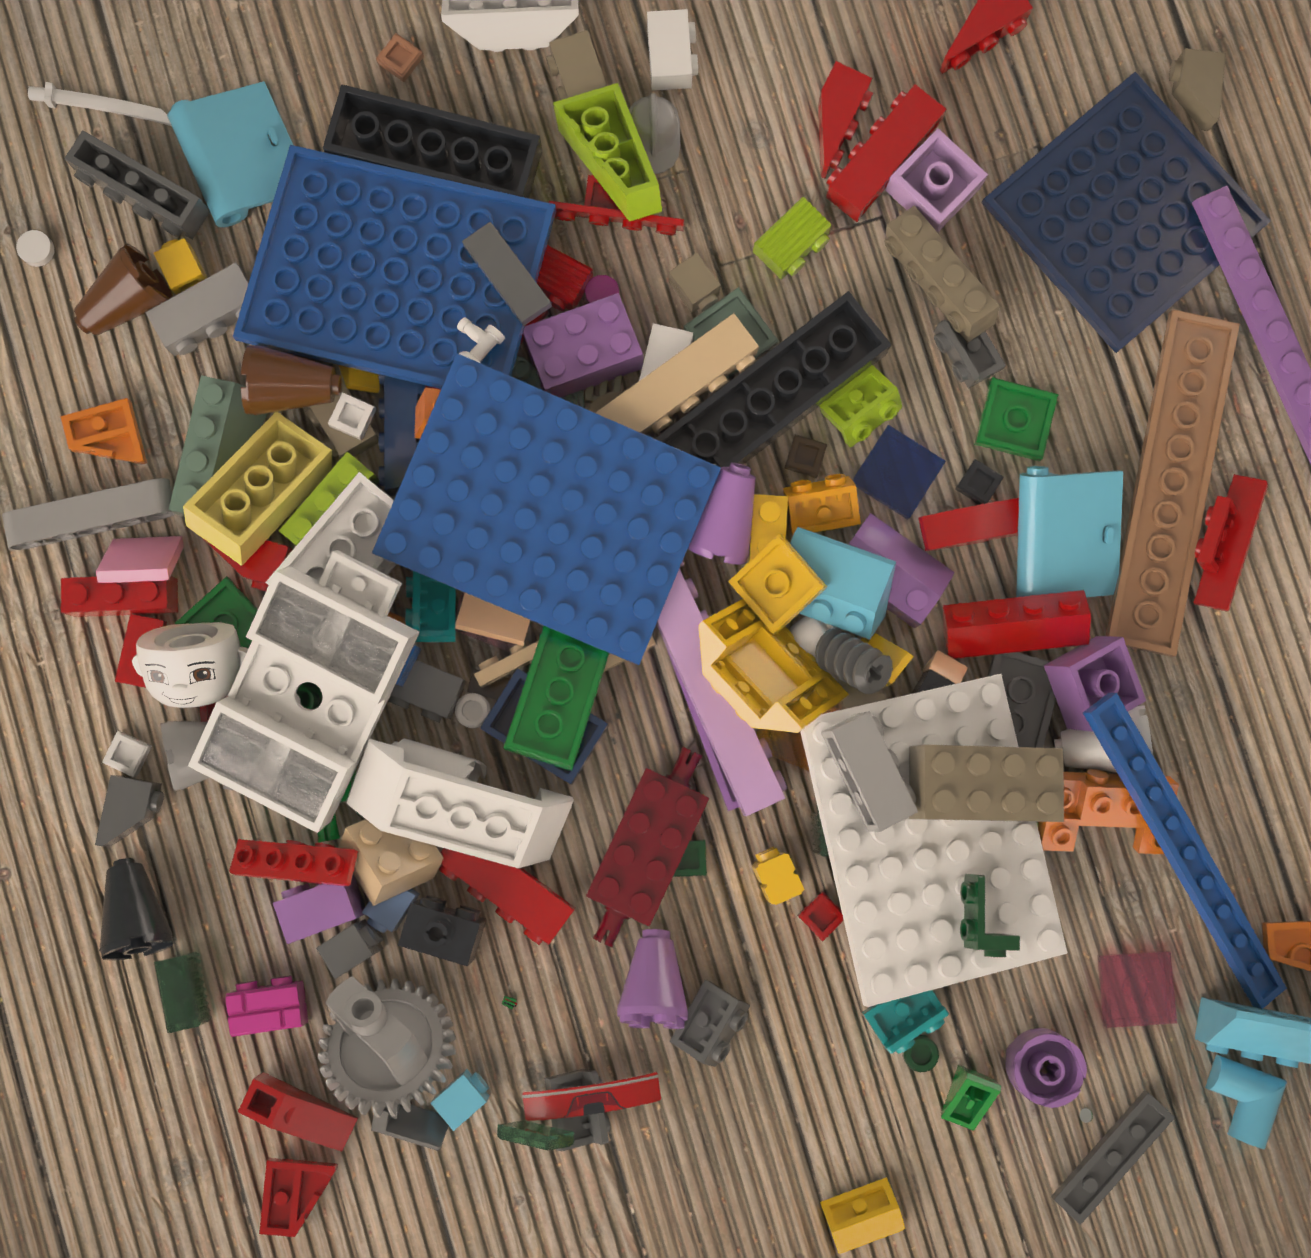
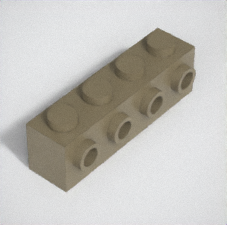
(941, 274)

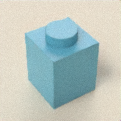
(461, 1098)

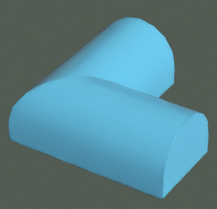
(1257, 1097)

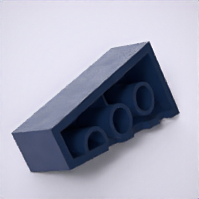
(398, 438)

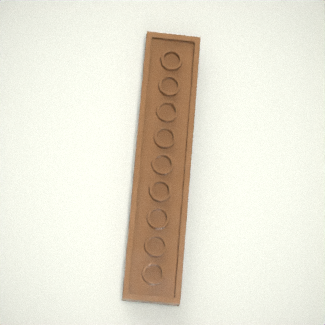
(1172, 482)

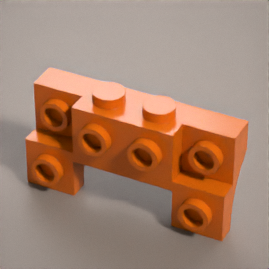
(1098, 801)

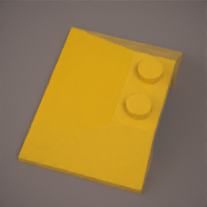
(764, 673)

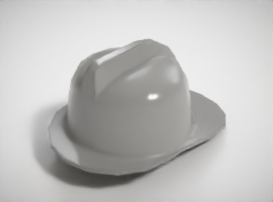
(658, 130)

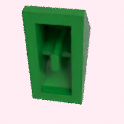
(969, 1097)

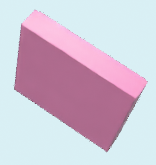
(140, 559)

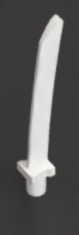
(54, 96)

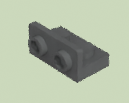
(711, 1024)

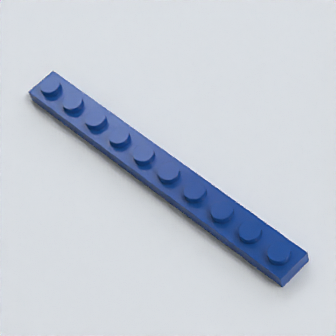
(1184, 849)

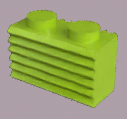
(793, 239)

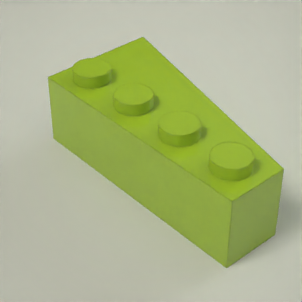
(609, 145)

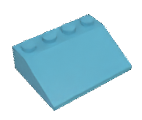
(1254, 1032)

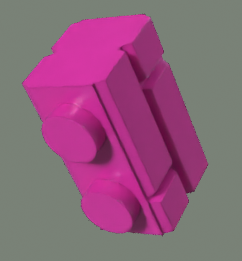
(266, 1007)

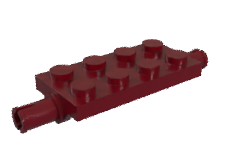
(647, 847)

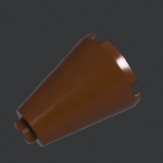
(121, 292)
(285, 381)

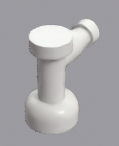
(485, 339)

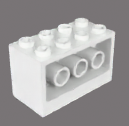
(346, 526)

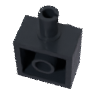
(443, 930)

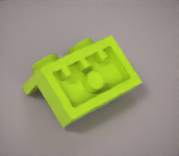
(862, 405)

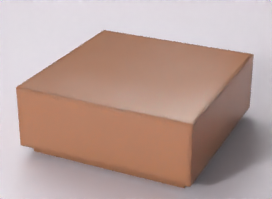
(400, 57)

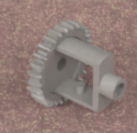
(384, 1045)

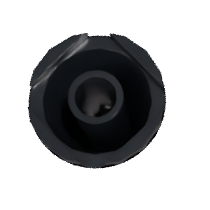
(131, 914)

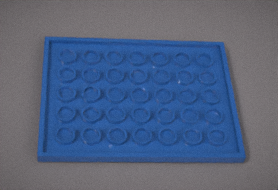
(374, 268)
(546, 509)

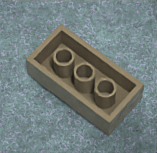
(987, 783)

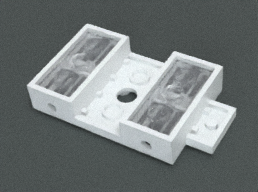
(318, 634)

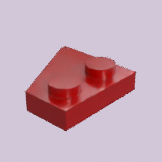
(292, 1193)

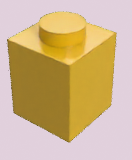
(179, 265)

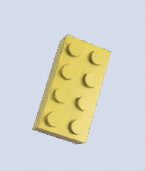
(258, 488)

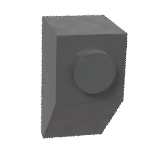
(127, 807)

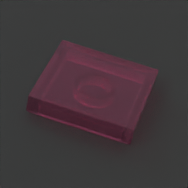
(1137, 989)

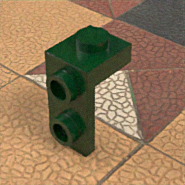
(973, 925)

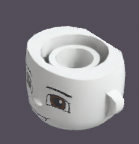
(189, 663)

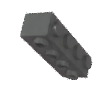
(136, 184)

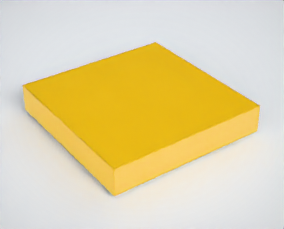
(777, 584)

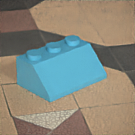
(855, 583)

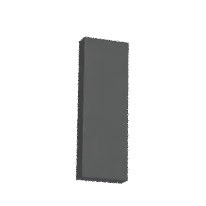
(506, 273)

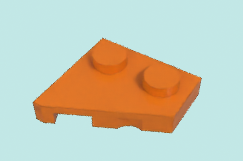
(105, 432)

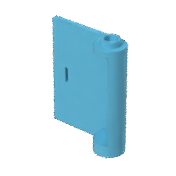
(231, 149)
(1069, 532)

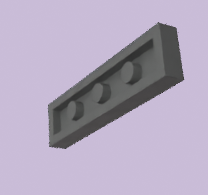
(1112, 1157)

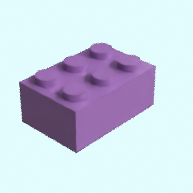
(583, 347)

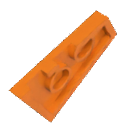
(1288, 942)

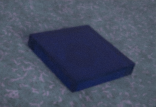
(898, 472)

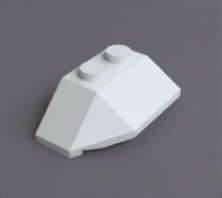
(509, 23)

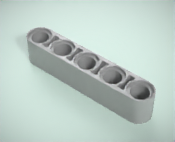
(87, 514)

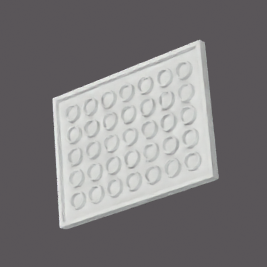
(906, 881)

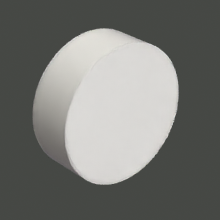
(35, 248)
(472, 710)

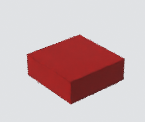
(822, 916)

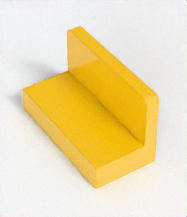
(863, 1215)

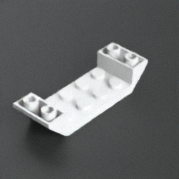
(455, 810)

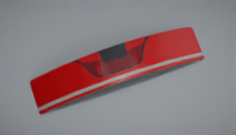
(591, 1098)

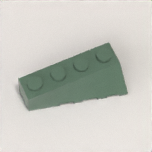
(213, 436)

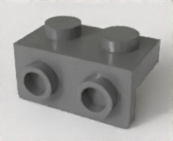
(970, 360)
(586, 1128)

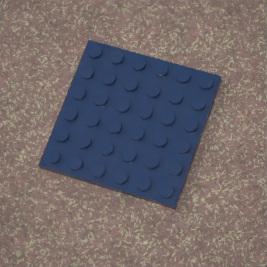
(1115, 212)

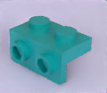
(432, 609)
(904, 1019)

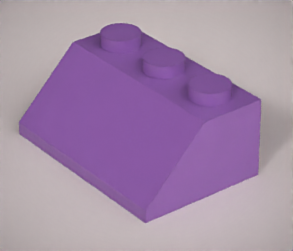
(917, 575)

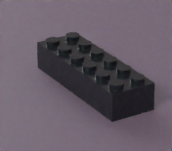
(432, 142)

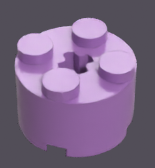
(1064, 1073)

